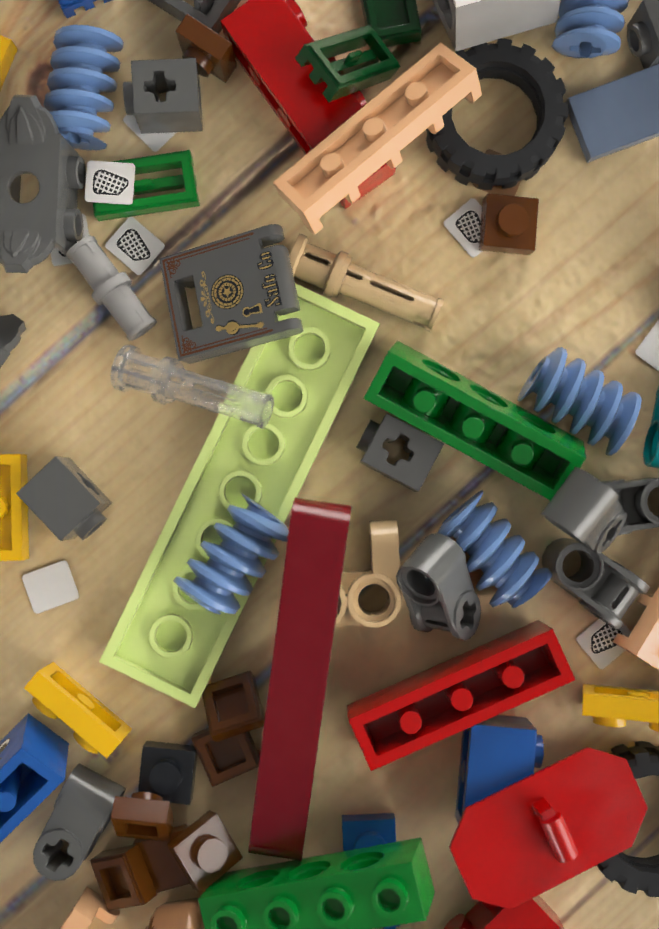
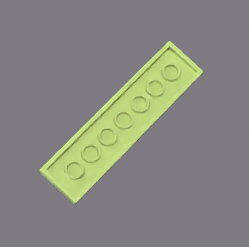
(162, 631)

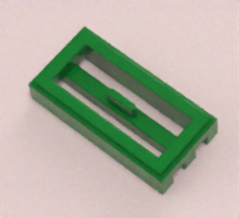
(159, 203)

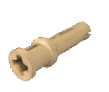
(338, 275)

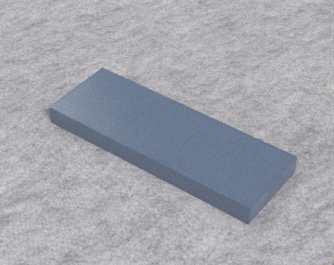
(617, 114)

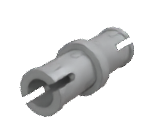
(111, 288)

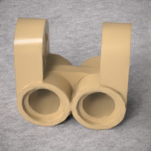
(383, 571)

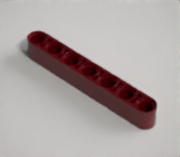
(298, 676)

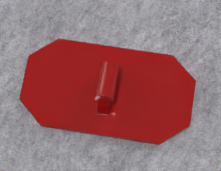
(548, 828)

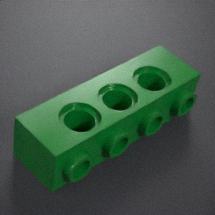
(475, 420)
(328, 891)

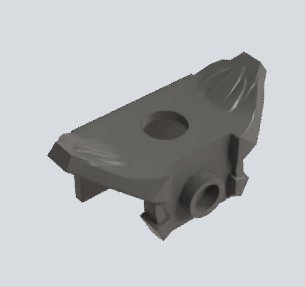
(35, 147)

